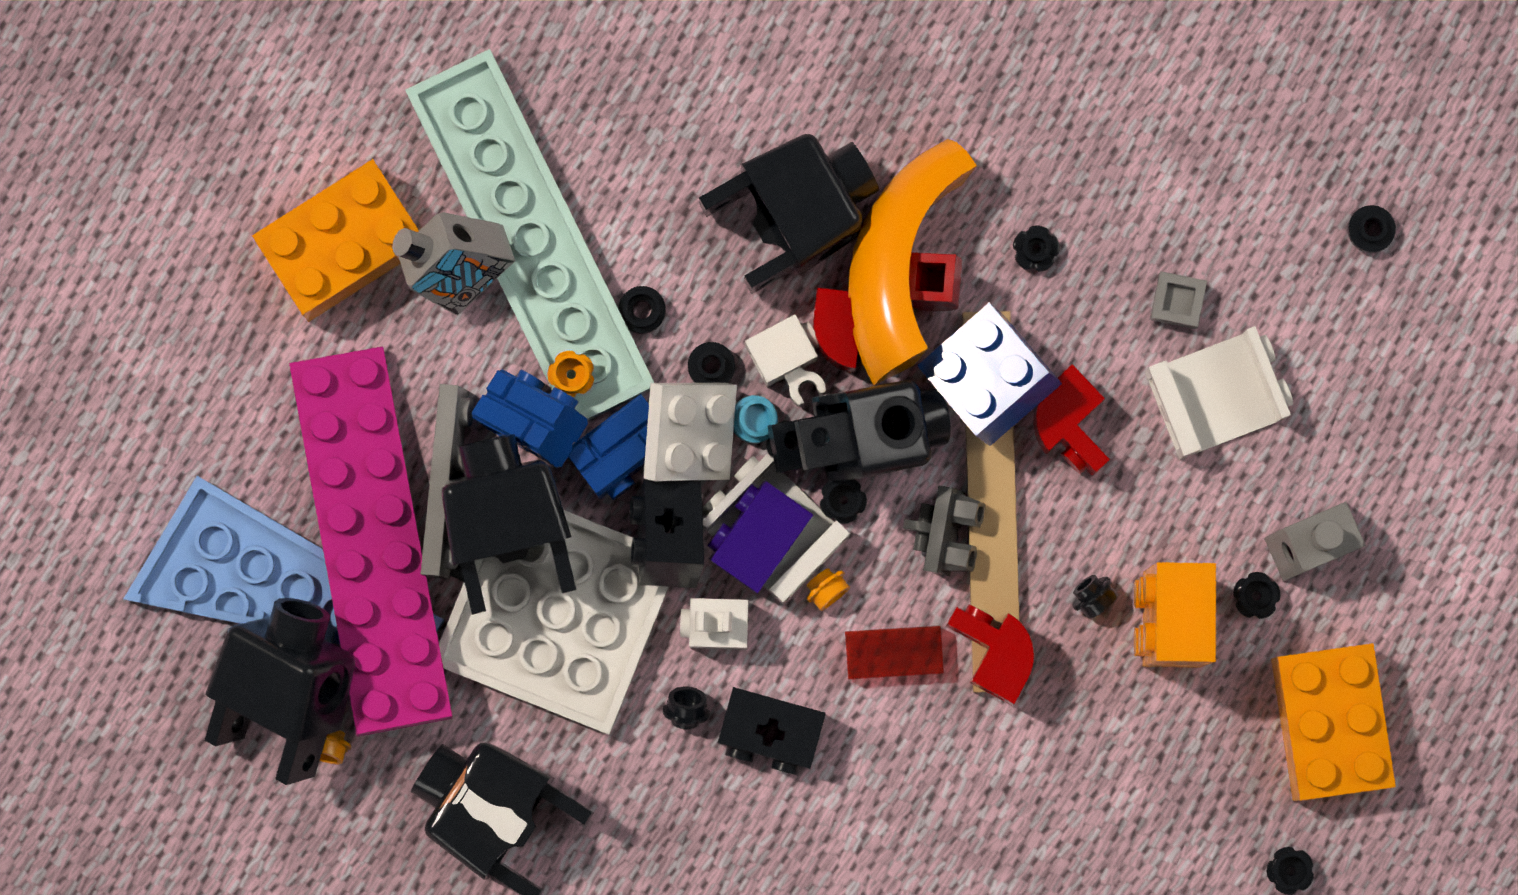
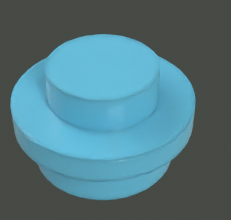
(753, 417)

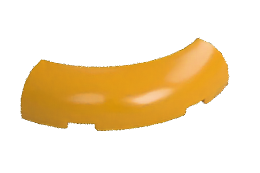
(881, 259)

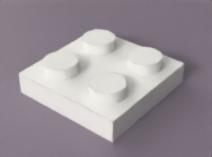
(690, 431)

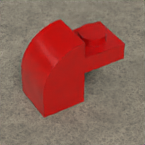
(935, 281)
(834, 328)
(1058, 420)
(1008, 652)

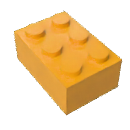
(336, 240)
(1176, 615)
(1333, 722)

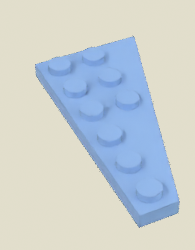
(231, 563)

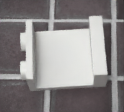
(1219, 393)
(811, 548)

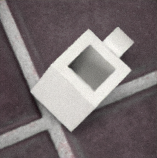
(783, 353)
(715, 623)

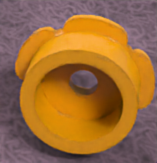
(571, 361)
(827, 588)
(335, 748)

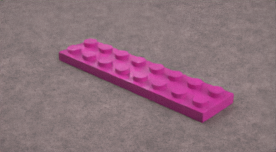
(370, 540)

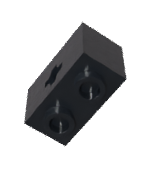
(678, 554)
(799, 723)

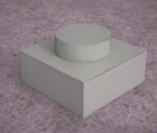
(1178, 300)

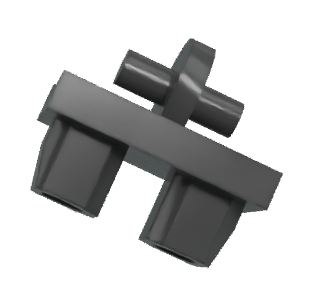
(939, 529)

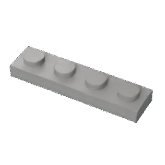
(452, 417)

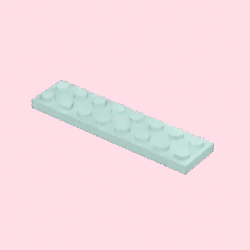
(507, 182)

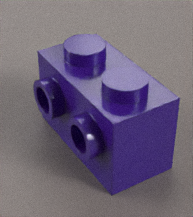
(759, 535)

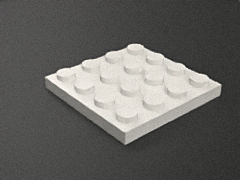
(552, 646)

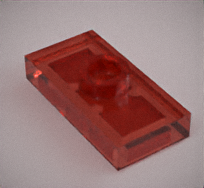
(894, 652)

